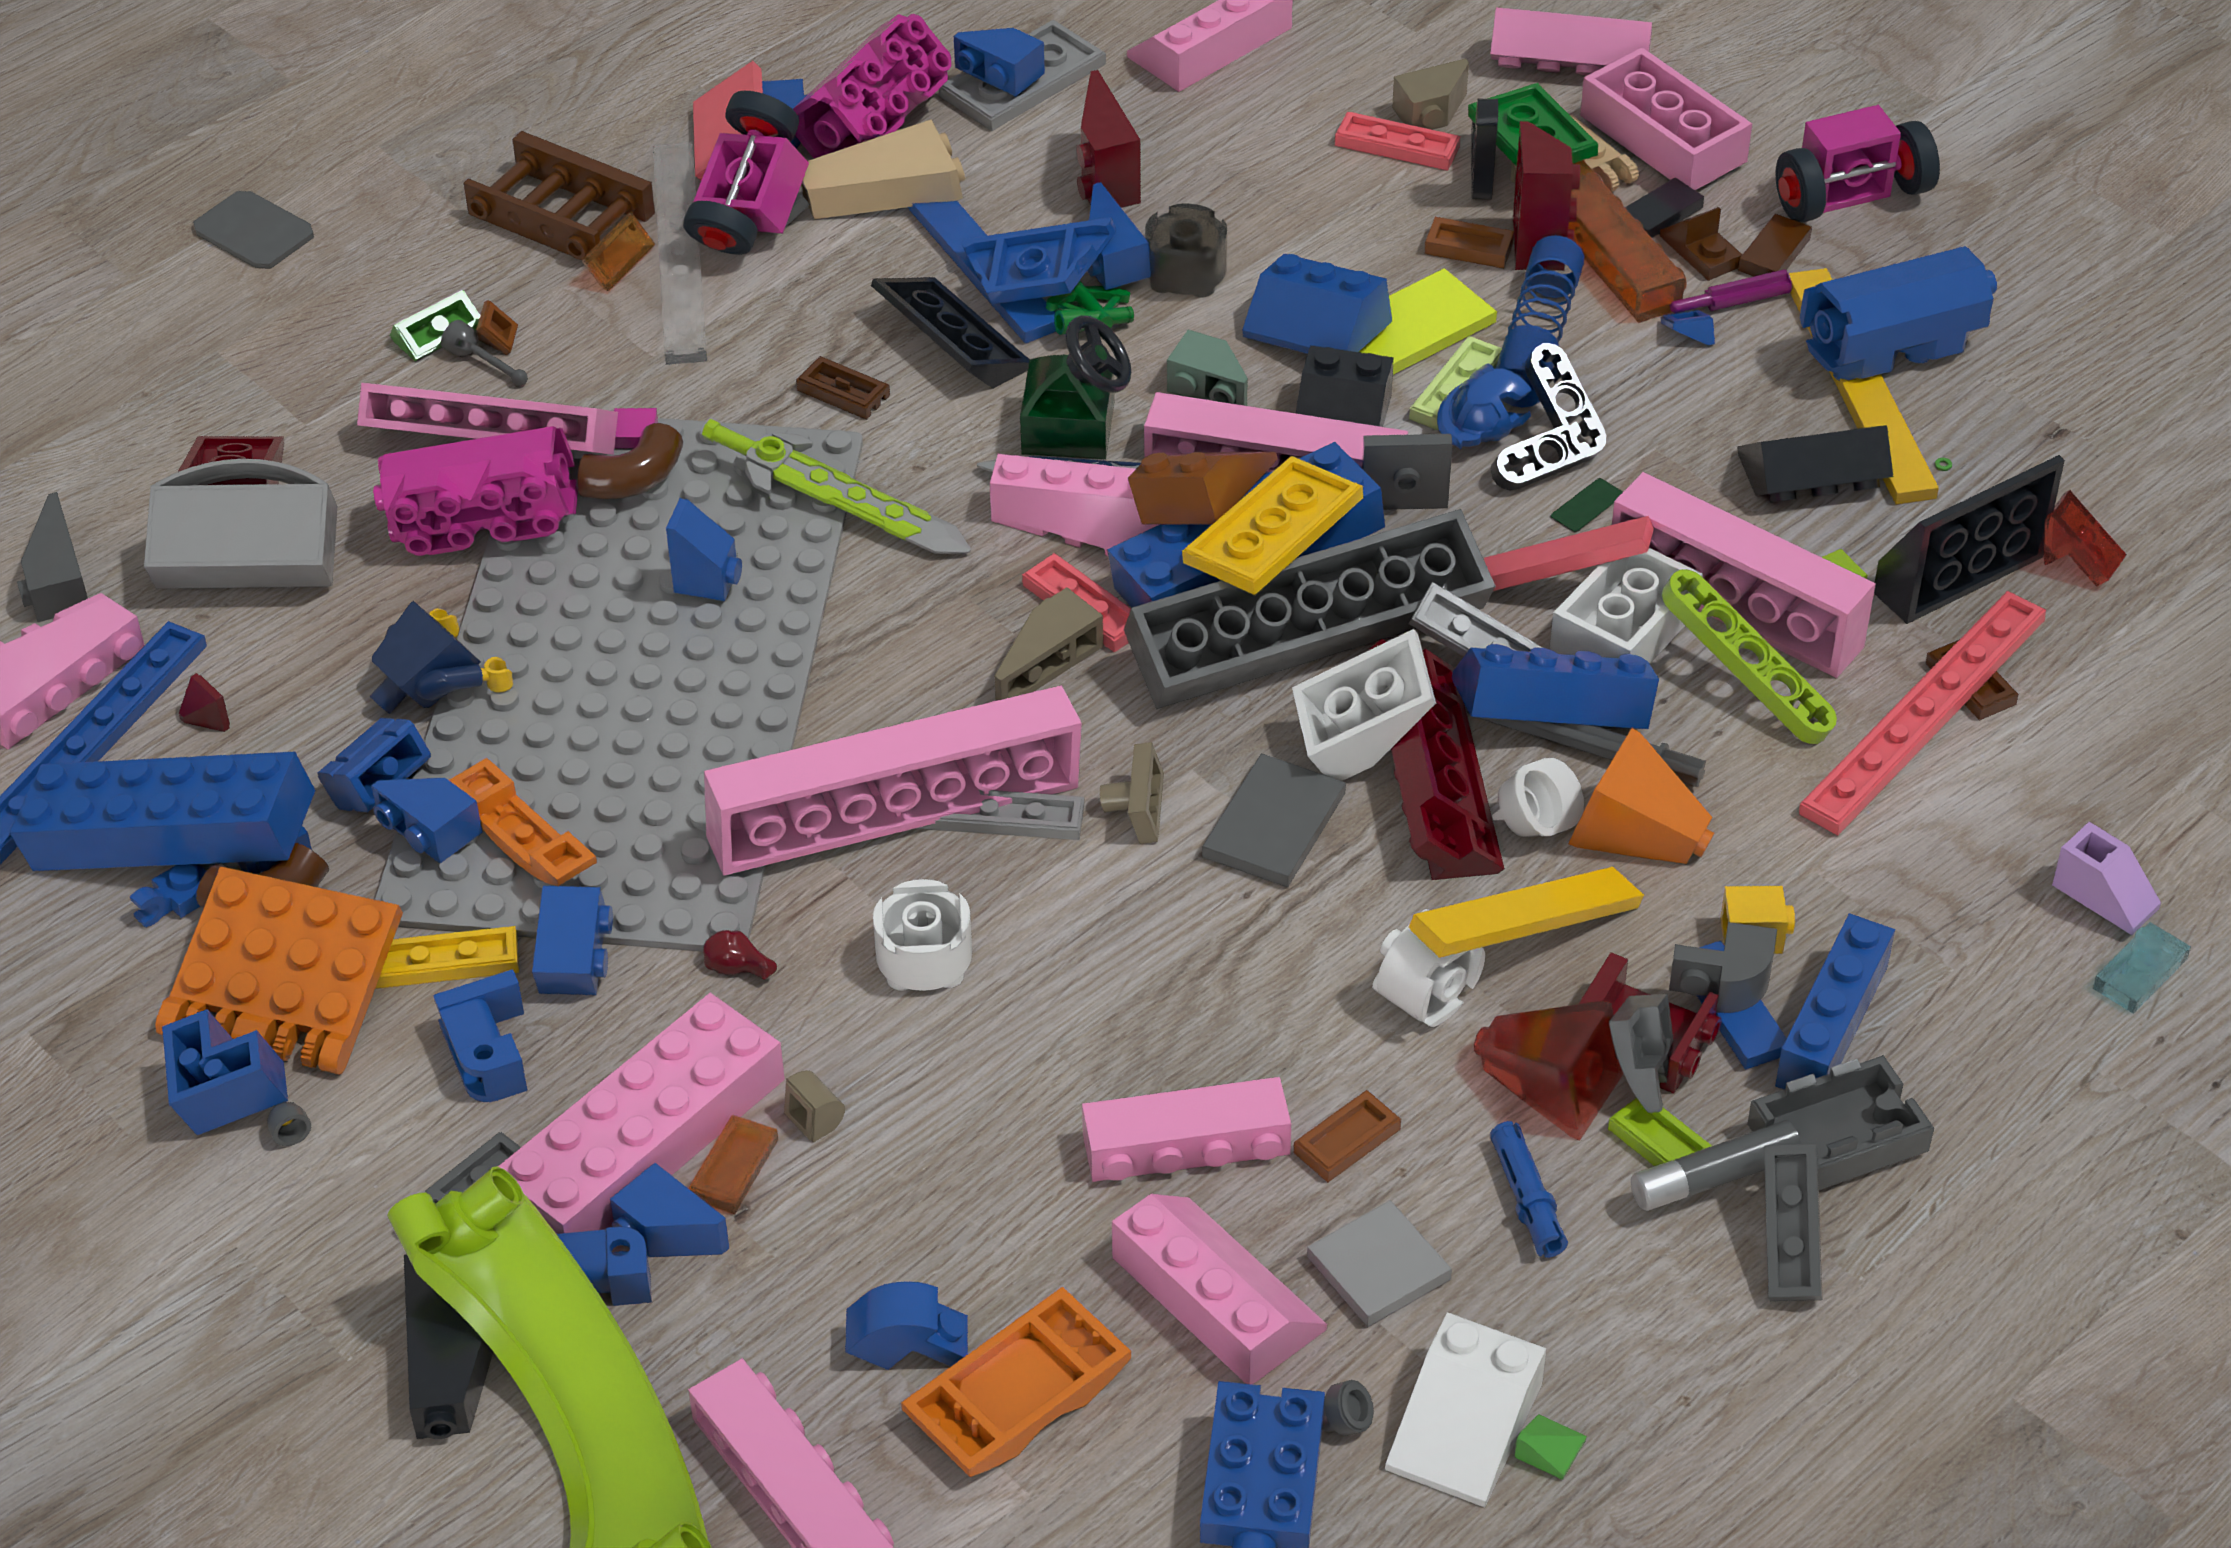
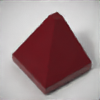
(204, 705)

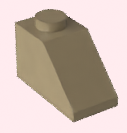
(1430, 95)

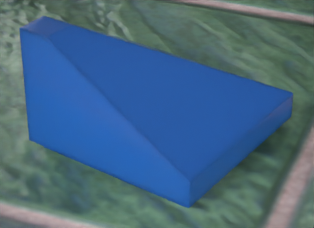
(1692, 324)

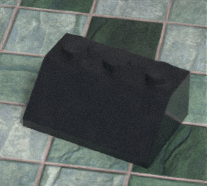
(1818, 462)

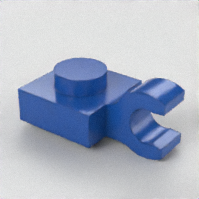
(171, 891)

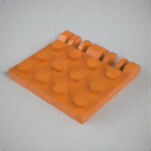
(285, 964)

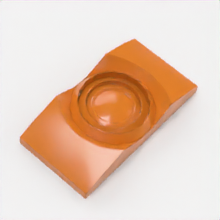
(1018, 1383)

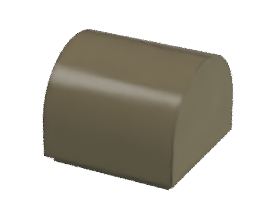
(812, 1105)

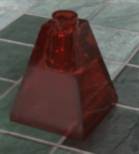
(1555, 1061)

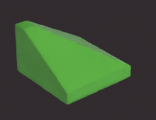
(1549, 1446)

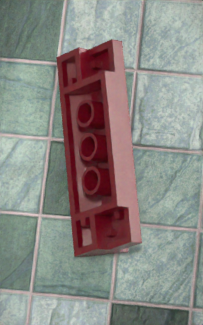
(1445, 786)

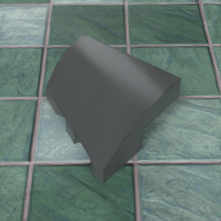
(1644, 1045)

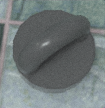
(1347, 1408)

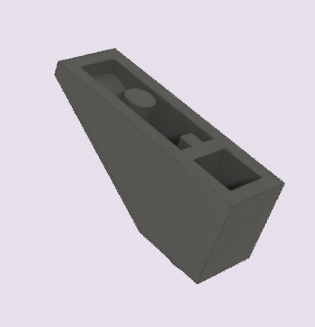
(50, 565)

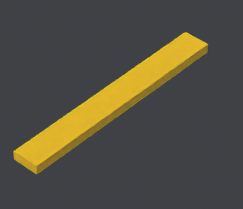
(1873, 406)

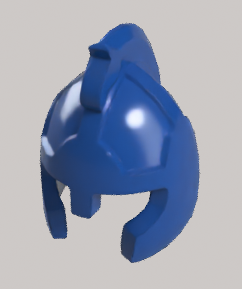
(1475, 408)

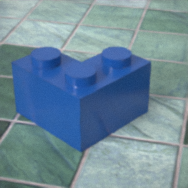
(219, 1077)

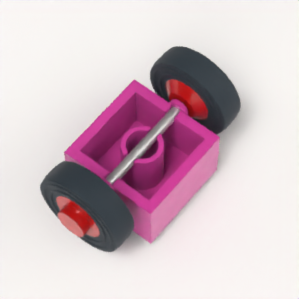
(1853, 162)
(748, 176)

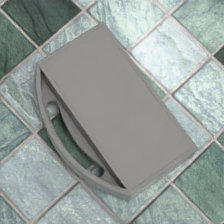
(241, 532)

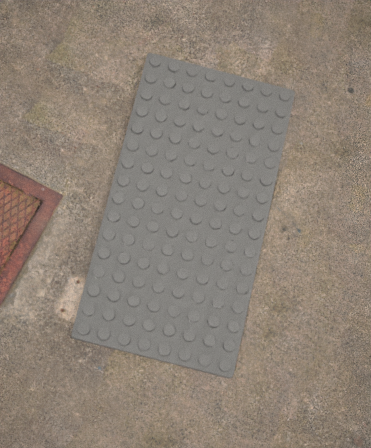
(632, 695)

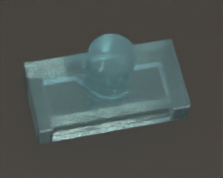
(2141, 967)

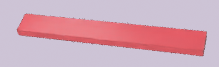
(1921, 713)

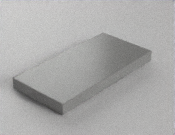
(1066, 61)

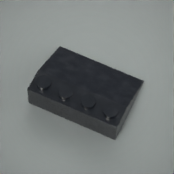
(1969, 544)

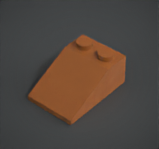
(1194, 485)

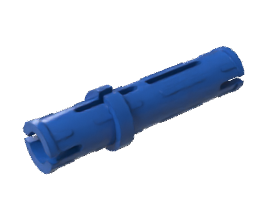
(1534, 1204)

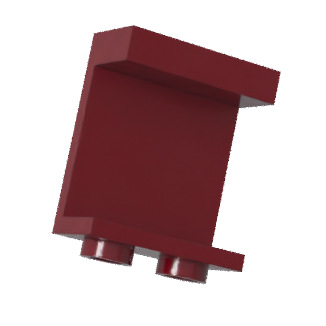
(1688, 1028)

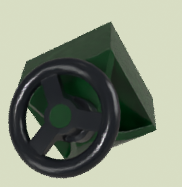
(1073, 395)

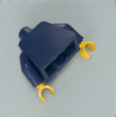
(429, 662)

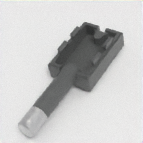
(1848, 1114)

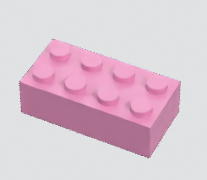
(1665, 119)

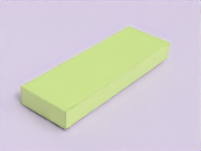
(1466, 360)

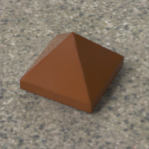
(496, 328)

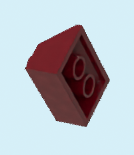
(1542, 193)

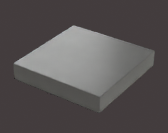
(1379, 1263)

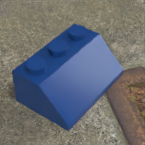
(1317, 305)

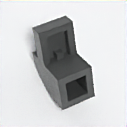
(1736, 974)

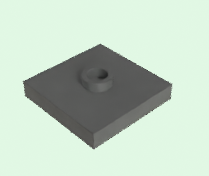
(1410, 469)

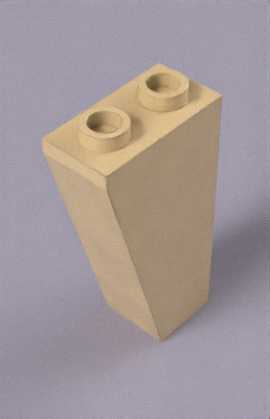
(884, 174)

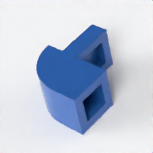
(904, 1319)

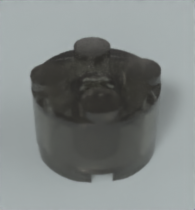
(1187, 250)

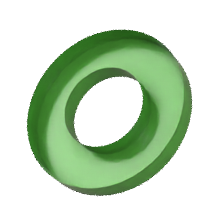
(1943, 468)

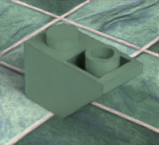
(1206, 370)

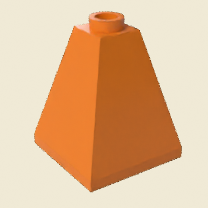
(1643, 809)

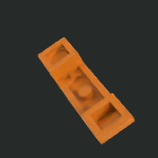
(520, 829)

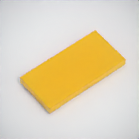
(1272, 525)

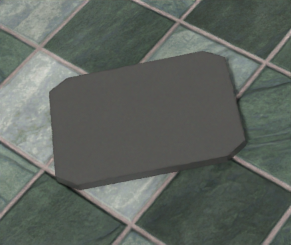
(253, 229)

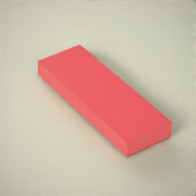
(1397, 140)
(1056, 574)

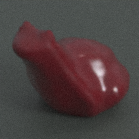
(734, 953)

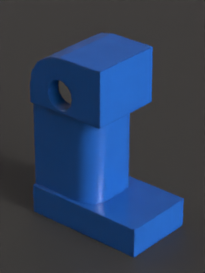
(474, 1039)
(621, 1272)

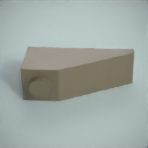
(1050, 642)

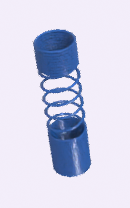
(1524, 339)

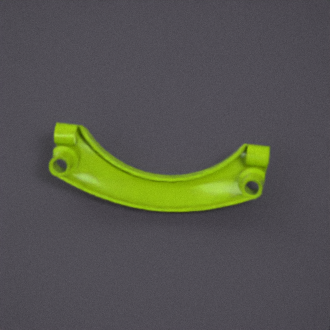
(566, 1353)

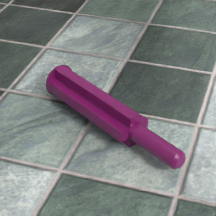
(1737, 292)

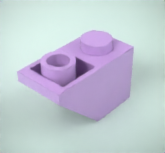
(2106, 878)

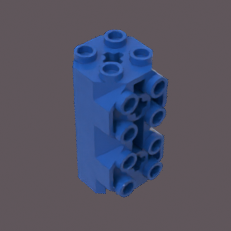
(1905, 307)

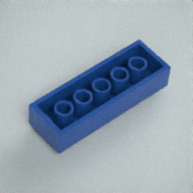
(1153, 564)
(163, 811)

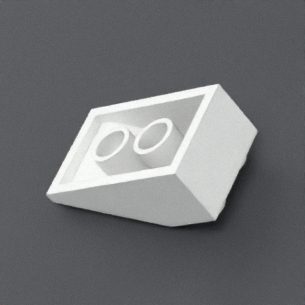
(1364, 706)
(1467, 1409)

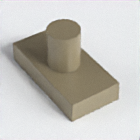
(1140, 795)

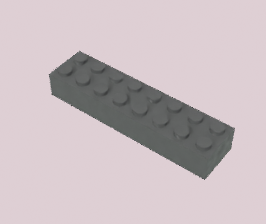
(1304, 613)

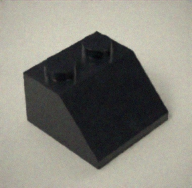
(1346, 386)

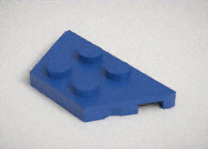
(1037, 259)

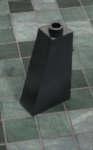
(444, 1362)

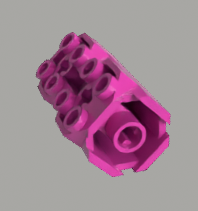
(874, 87)
(495, 483)

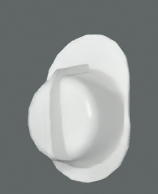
(1541, 799)

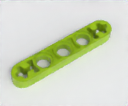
(1754, 676)

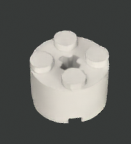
(922, 936)
(1421, 980)

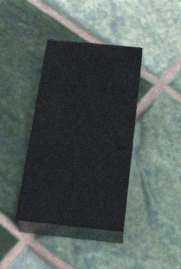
(1666, 206)

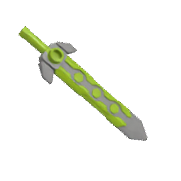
(780, 459)

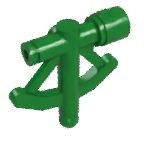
(1089, 306)

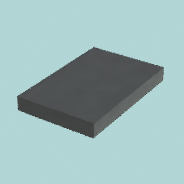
(1274, 820)

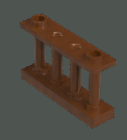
(565, 170)

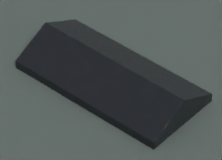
(954, 328)

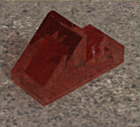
(2076, 533)

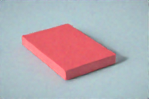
(711, 108)

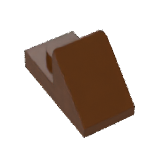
(1702, 245)

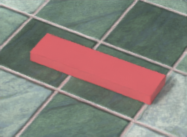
(1570, 553)

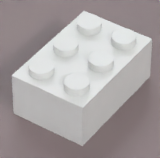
(1619, 610)

